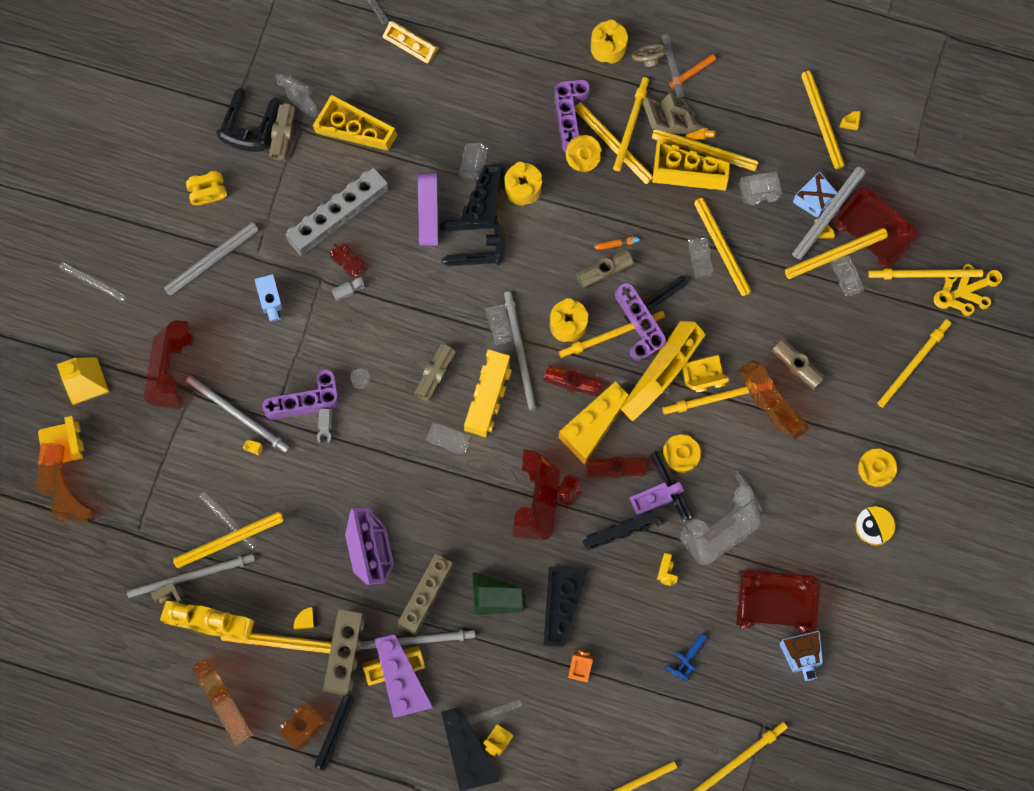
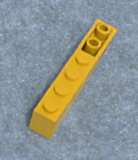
(663, 368)

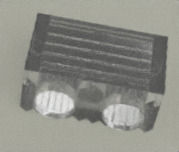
(760, 188)

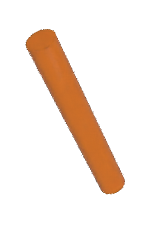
(707, 61)

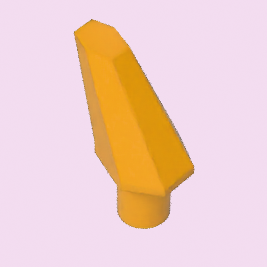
(703, 133)

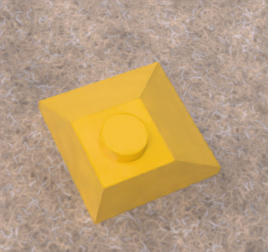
(83, 379)

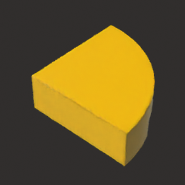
(851, 121)
(827, 233)
(253, 447)
(304, 619)

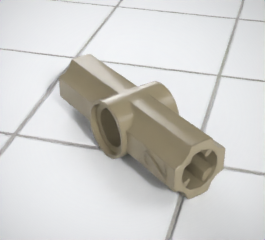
(282, 132)
(594, 274)
(789, 355)
(435, 372)

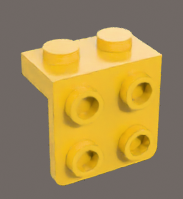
(704, 373)
(67, 436)

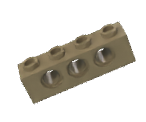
(425, 595)
(332, 682)

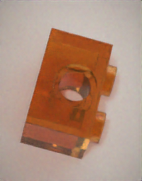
(296, 738)

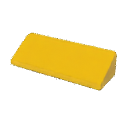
(410, 41)
(373, 668)

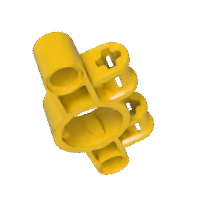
(207, 620)

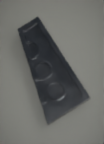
(483, 200)
(622, 531)
(562, 598)
(468, 757)

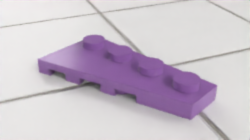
(401, 682)

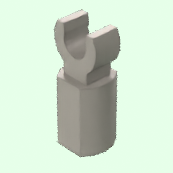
(347, 289)
(324, 424)

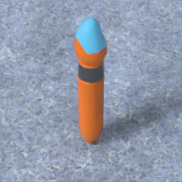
(616, 243)

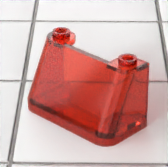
(868, 213)
(159, 386)
(539, 520)
(777, 600)

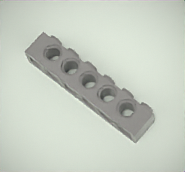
(334, 221)

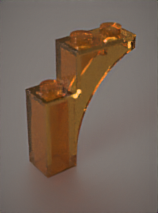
(770, 400)
(51, 479)
(222, 701)

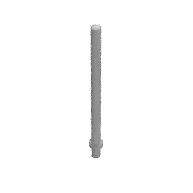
(510, 306)
(276, 441)
(239, 561)
(461, 635)

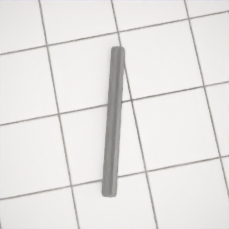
(828, 213)
(211, 258)

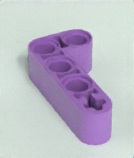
(568, 101)
(427, 209)
(636, 319)
(300, 399)

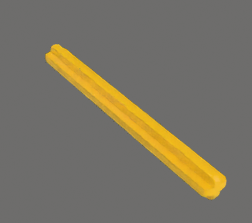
(823, 120)
(613, 142)
(705, 149)
(722, 247)
(836, 253)
(228, 539)
(284, 642)

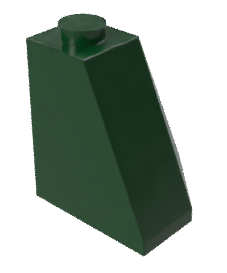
(496, 596)

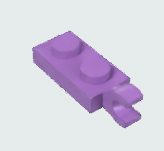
(655, 497)

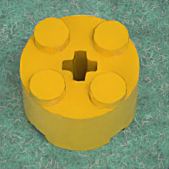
(609, 42)
(531, 179)
(568, 310)

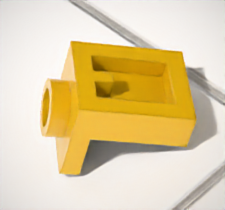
(666, 566)
(497, 741)

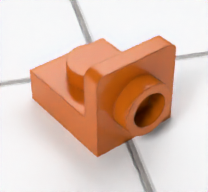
(581, 665)

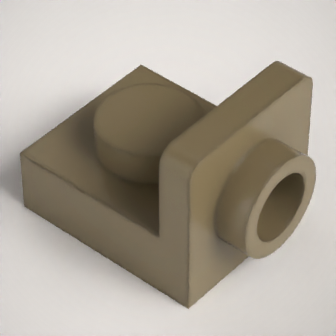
(164, 594)

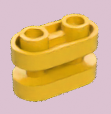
(206, 188)

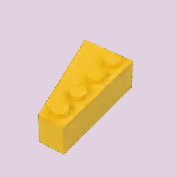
(688, 168)
(488, 393)
(592, 424)

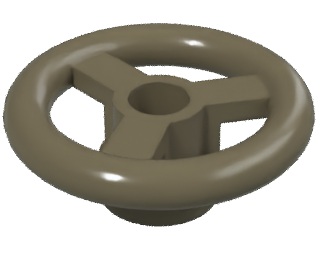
(650, 54)

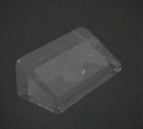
(301, 88)
(473, 161)

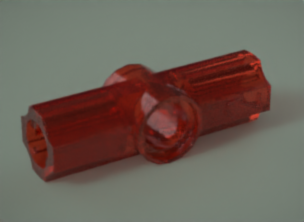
(584, 385)
(603, 467)
(569, 490)

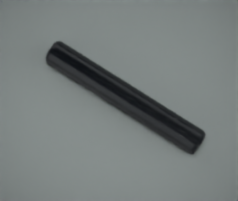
(661, 295)
(668, 478)
(334, 732)

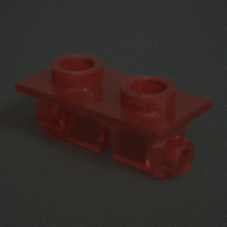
(342, 254)

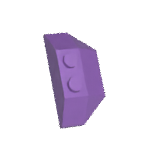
(368, 547)

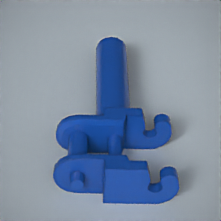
(688, 657)

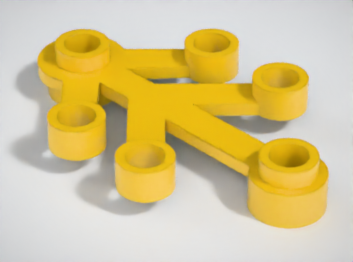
(964, 291)

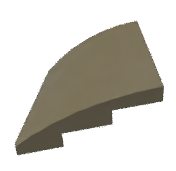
(671, 115)

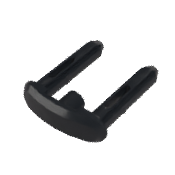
(241, 140)
(496, 239)

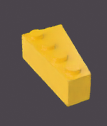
(353, 125)

